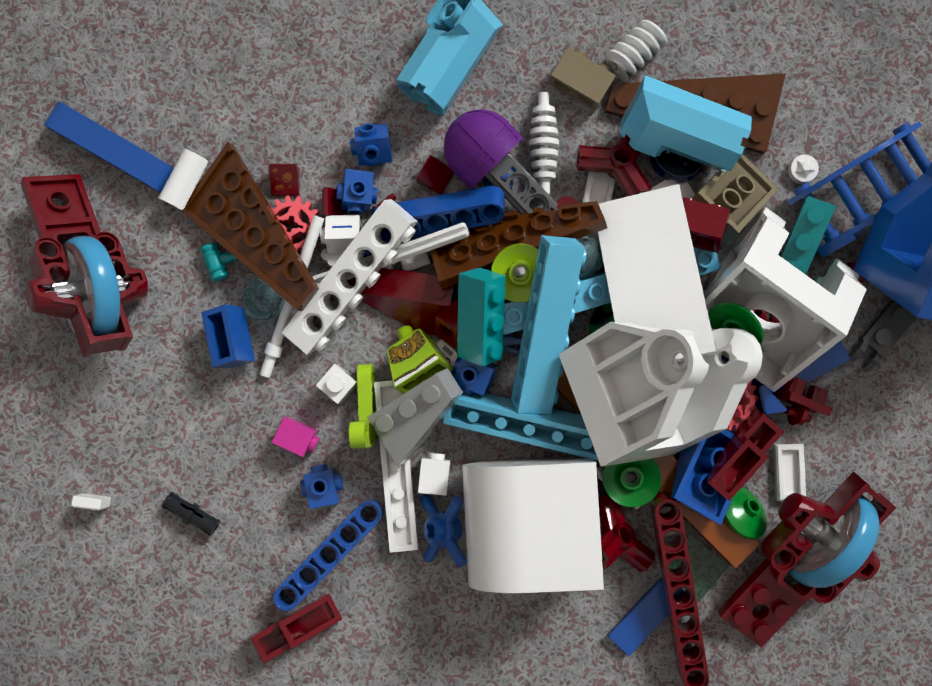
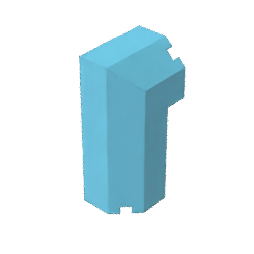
(448, 52)
(684, 124)

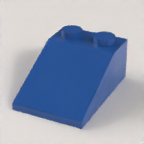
(691, 476)

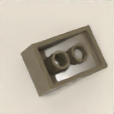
(740, 190)

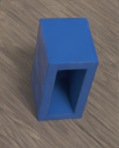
(228, 336)

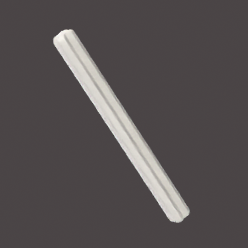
(417, 246)

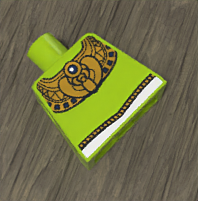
(414, 359)

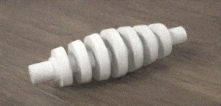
(544, 142)

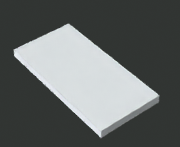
(654, 265)

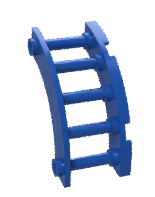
(833, 238)

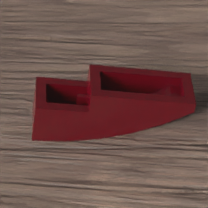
(744, 454)
(295, 628)

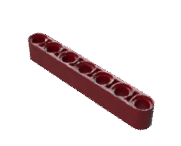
(685, 604)

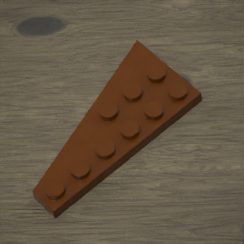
(750, 95)
(241, 220)
(487, 241)

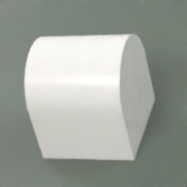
(533, 525)

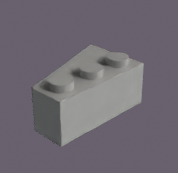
(414, 414)

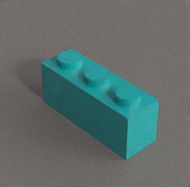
(807, 233)
(480, 316)

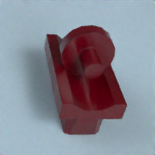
(801, 406)

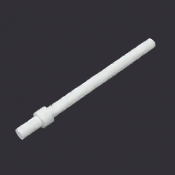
(274, 348)

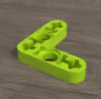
(362, 432)

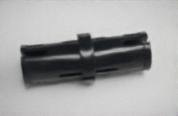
(191, 513)

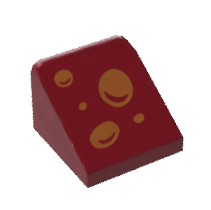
(284, 179)

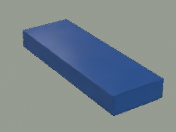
(641, 618)

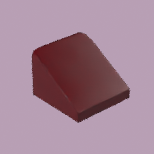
(434, 175)
(330, 205)

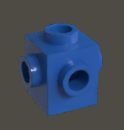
(371, 144)
(356, 191)
(479, 381)
(321, 497)

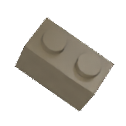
(582, 78)

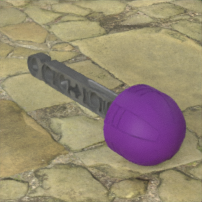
(480, 147)

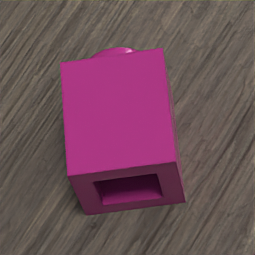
(296, 437)

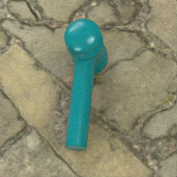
(216, 261)

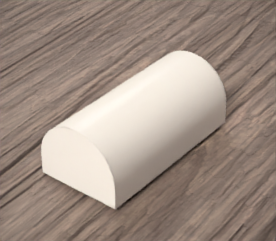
(183, 179)

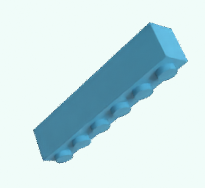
(547, 324)
(499, 418)

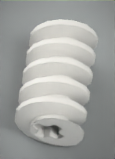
(634, 48)

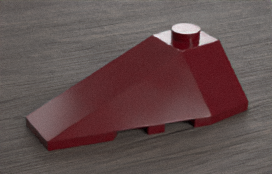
(408, 297)

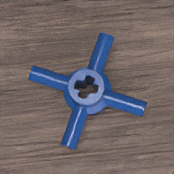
(443, 529)

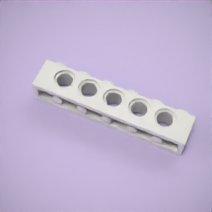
(301, 327)

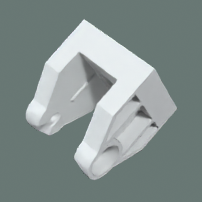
(810, 311)
(646, 402)

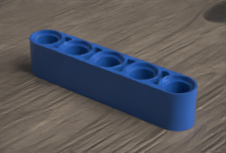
(108, 146)
(438, 212)
(322, 566)

